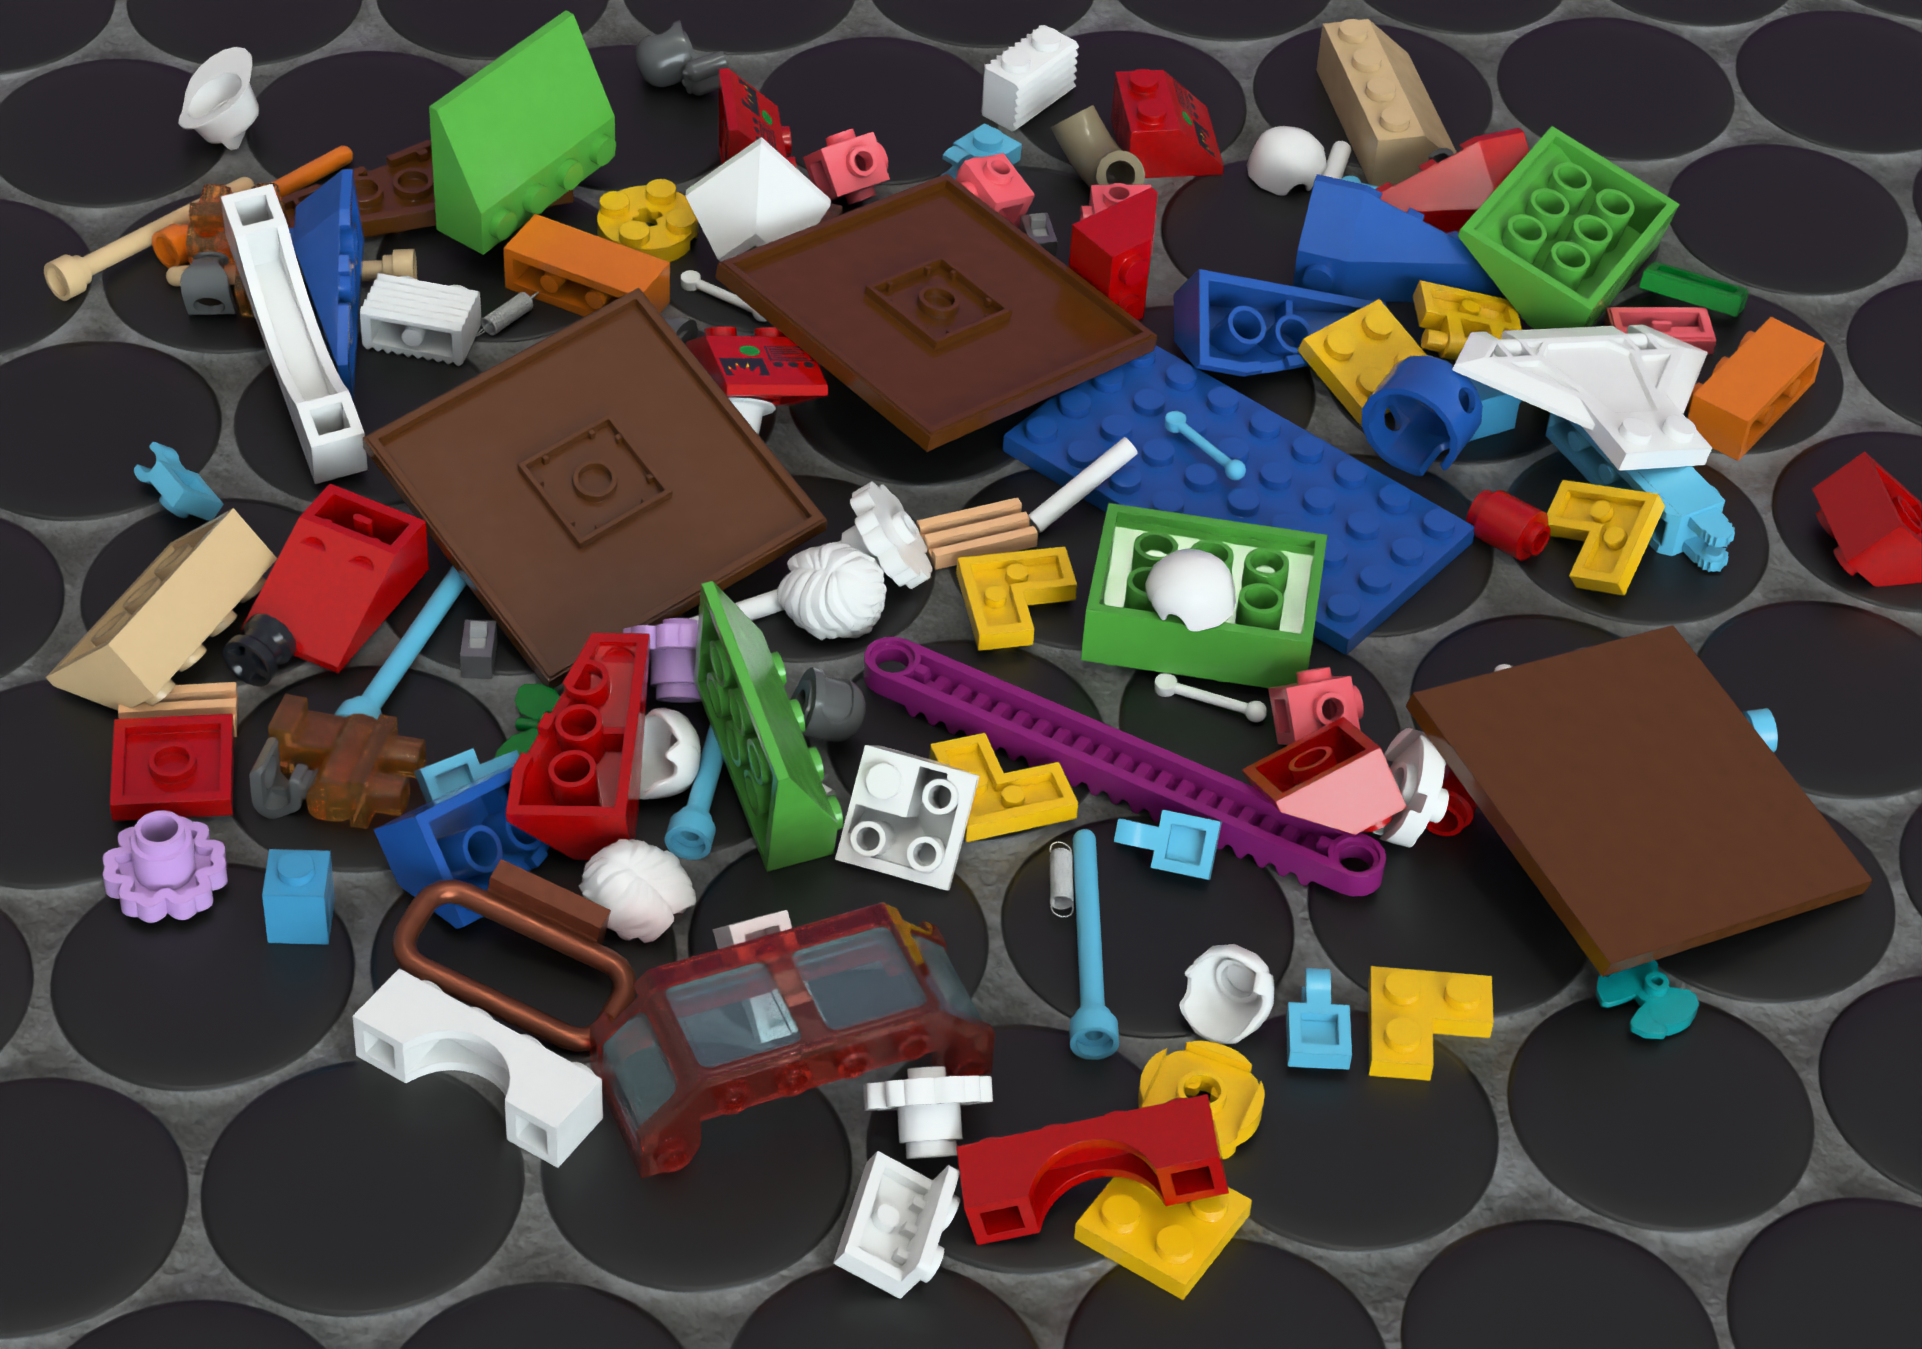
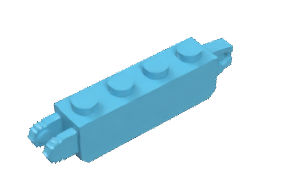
(1692, 509)

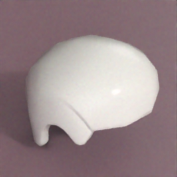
(1285, 159)
(1193, 588)
(669, 754)
(1227, 994)

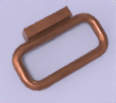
(536, 911)

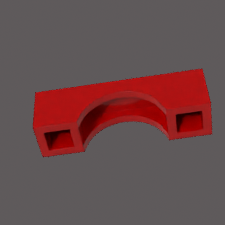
(1018, 1177)

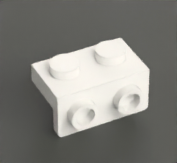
(897, 1225)

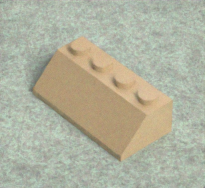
(1379, 101)
(167, 615)

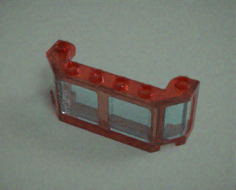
(777, 1022)

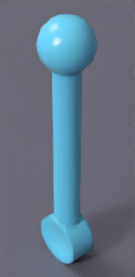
(1176, 422)

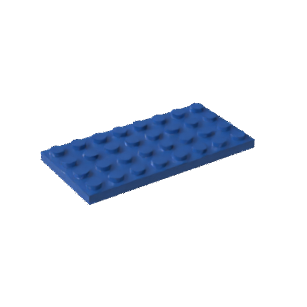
(1378, 532)

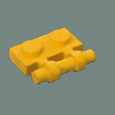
(1454, 313)

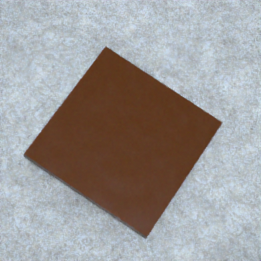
(936, 310)
(593, 484)
(1637, 798)

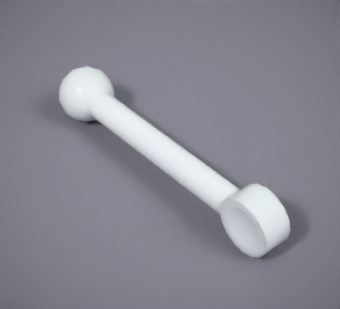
(692, 281)
(1167, 685)

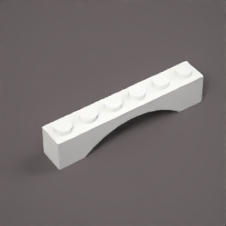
(307, 377)

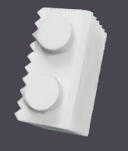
(1028, 77)
(420, 318)

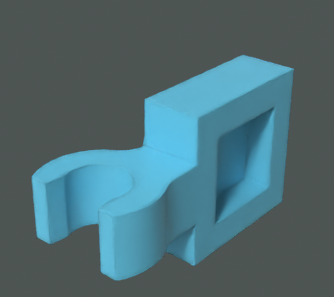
(981, 143)
(180, 489)
(457, 772)
(1179, 843)
(1316, 1029)

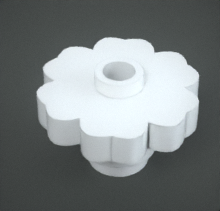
(888, 535)
(928, 1107)

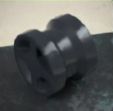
(259, 650)

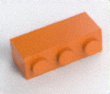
(580, 268)
(1754, 387)

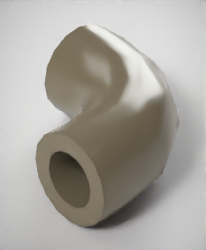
(1095, 152)

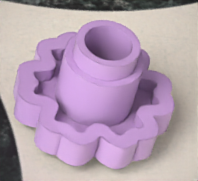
(672, 658)
(165, 868)

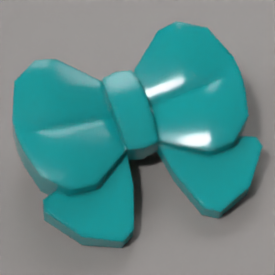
(1662, 1008)

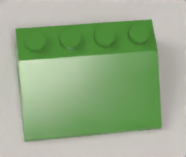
(519, 136)
(1566, 232)
(1275, 592)
(762, 736)

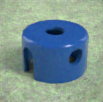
(1430, 410)

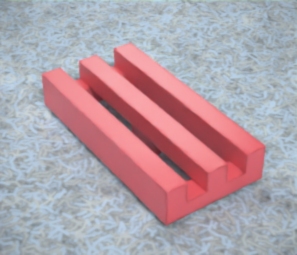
(1683, 323)

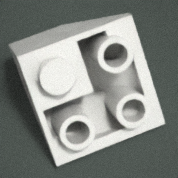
(754, 201)
(907, 816)

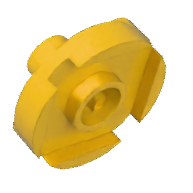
(625, 214)
(1211, 1068)

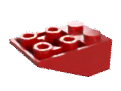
(342, 574)

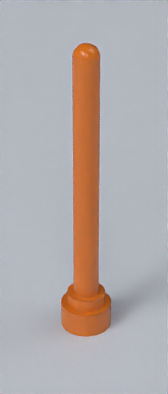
(170, 241)

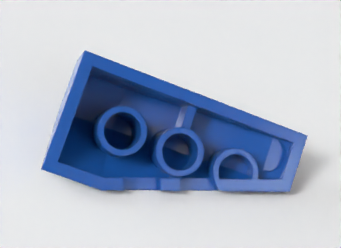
(1376, 251)
(330, 259)
(1250, 323)
(460, 840)

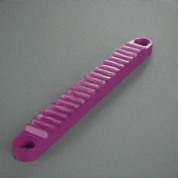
(1119, 765)

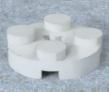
(1419, 776)

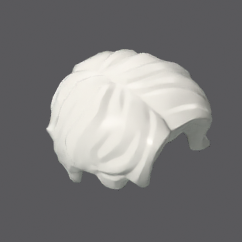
(833, 591)
(639, 887)

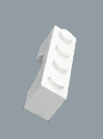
(420, 1030)

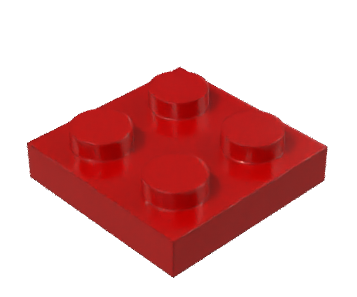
(172, 766)

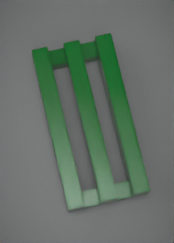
(1694, 288)

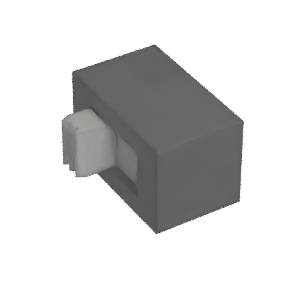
(1040, 229)
(478, 649)

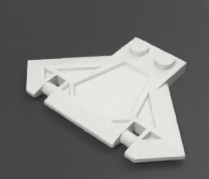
(1611, 382)

